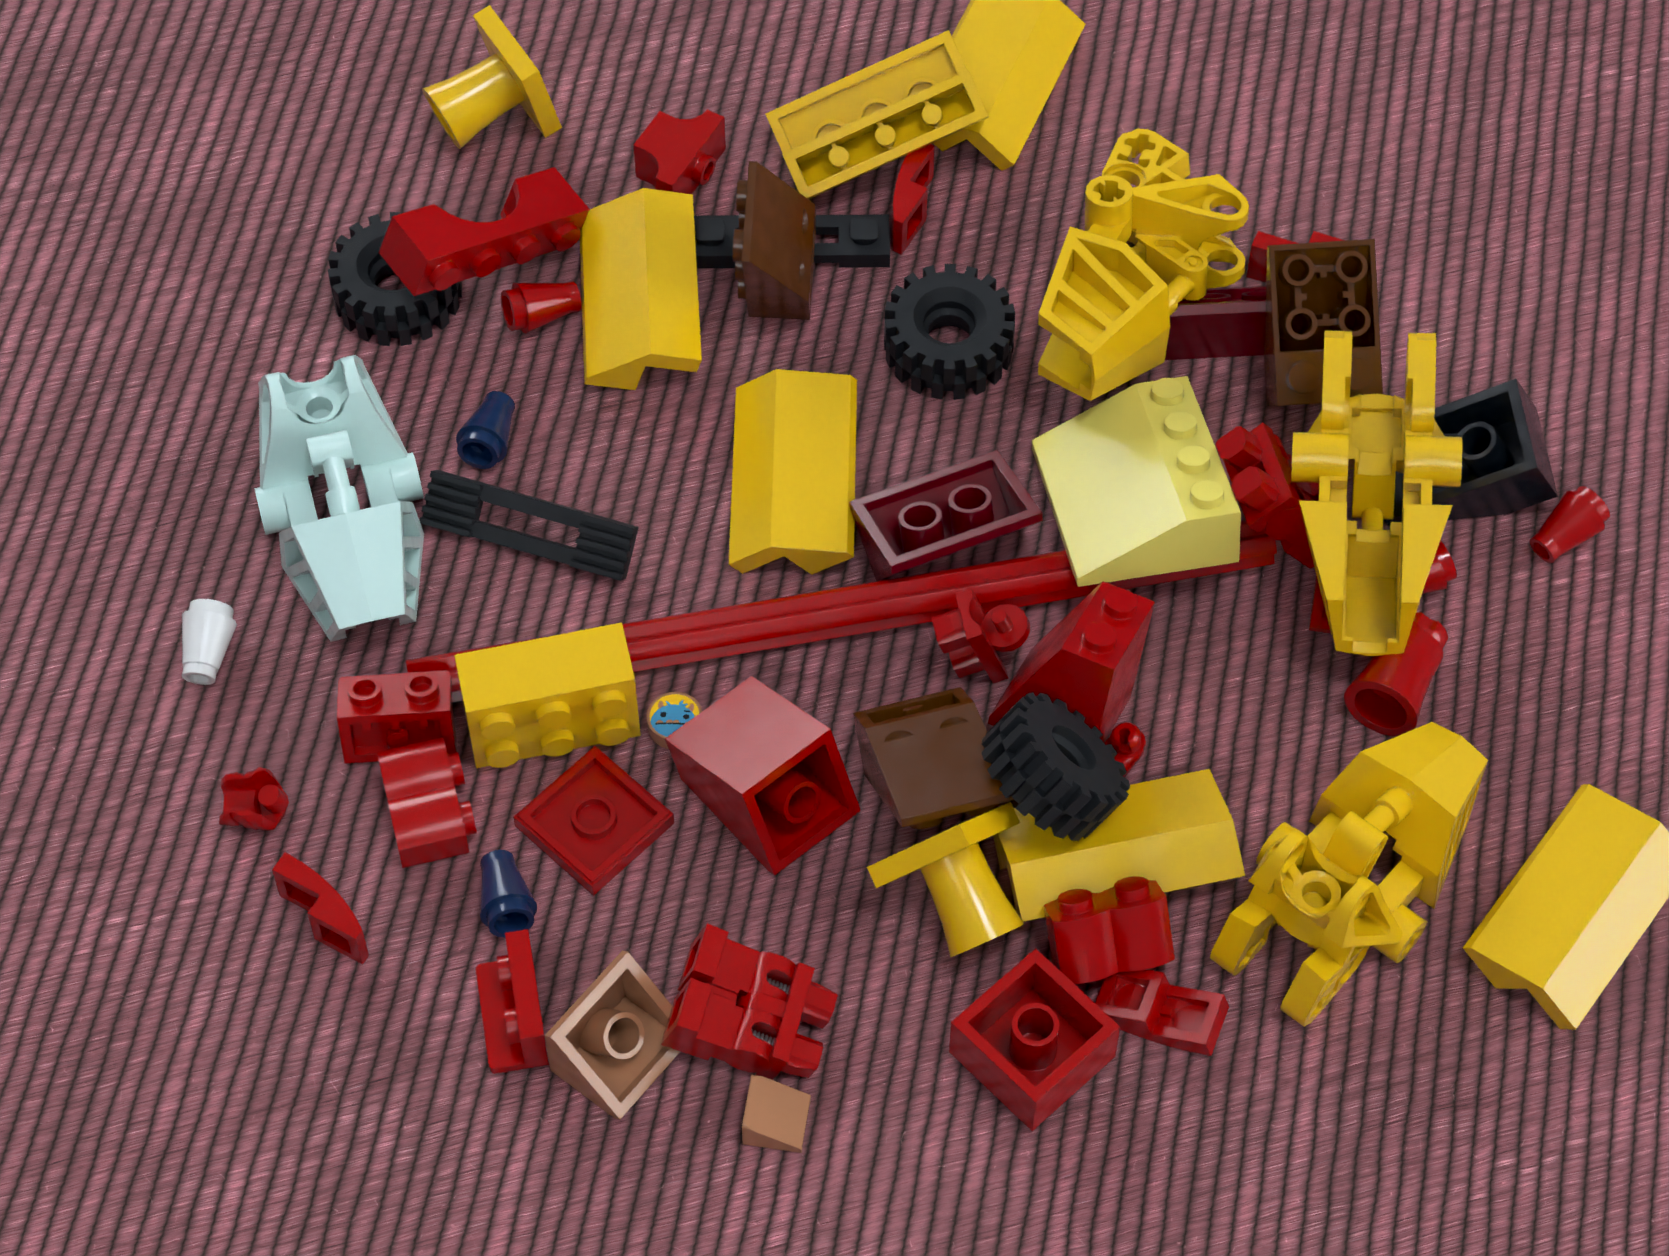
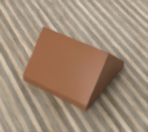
(613, 1038)

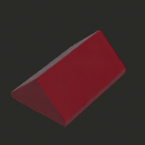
(1219, 325)
(942, 514)

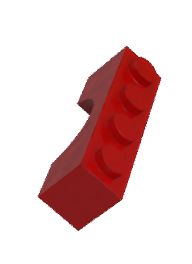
(438, 249)

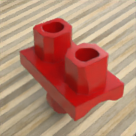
(974, 636)

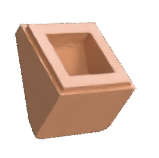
(775, 1115)

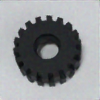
(949, 301)
(378, 311)
(1055, 766)

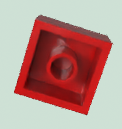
(1033, 1039)

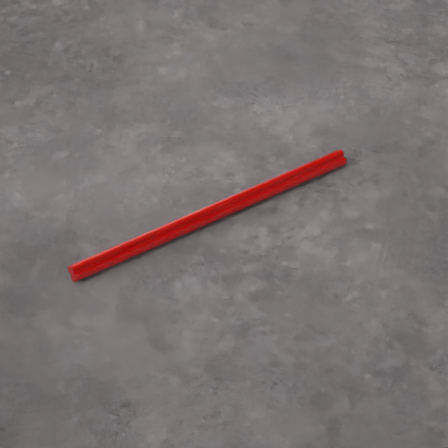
(864, 608)

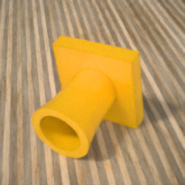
(492, 87)
(959, 879)

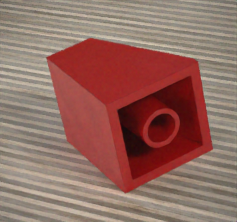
(1087, 658)
(765, 772)

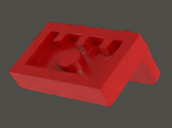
(393, 712)
(512, 1008)

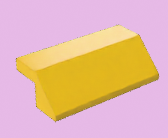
(1014, 61)
(876, 115)
(639, 288)
(793, 470)
(1163, 832)
(1576, 906)

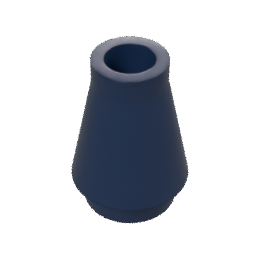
(486, 433)
(504, 895)

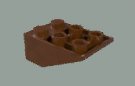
(774, 246)
(1313, 292)
(928, 758)

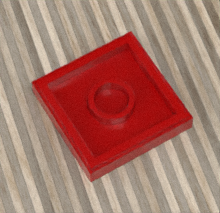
(594, 820)

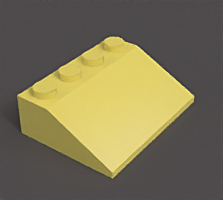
(1139, 486)

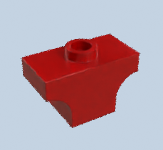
(680, 152)

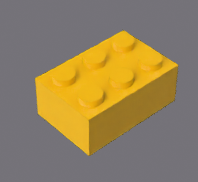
(549, 695)

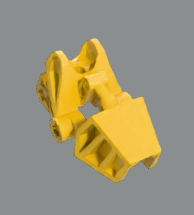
(1116, 301)
(1371, 574)
(1319, 885)

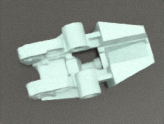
(356, 561)

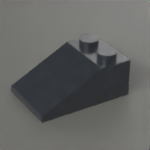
(1501, 455)

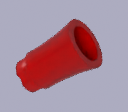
(1393, 686)

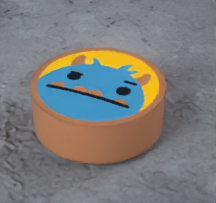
(670, 713)

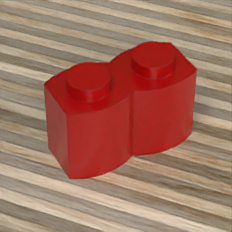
(424, 801)
(1109, 930)

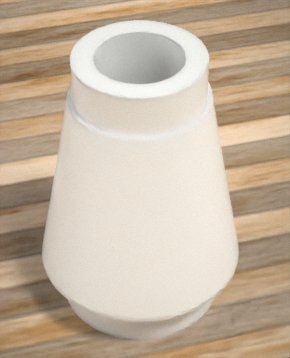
(205, 639)

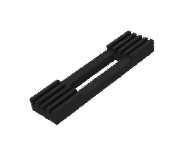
(862, 240)
(456, 506)

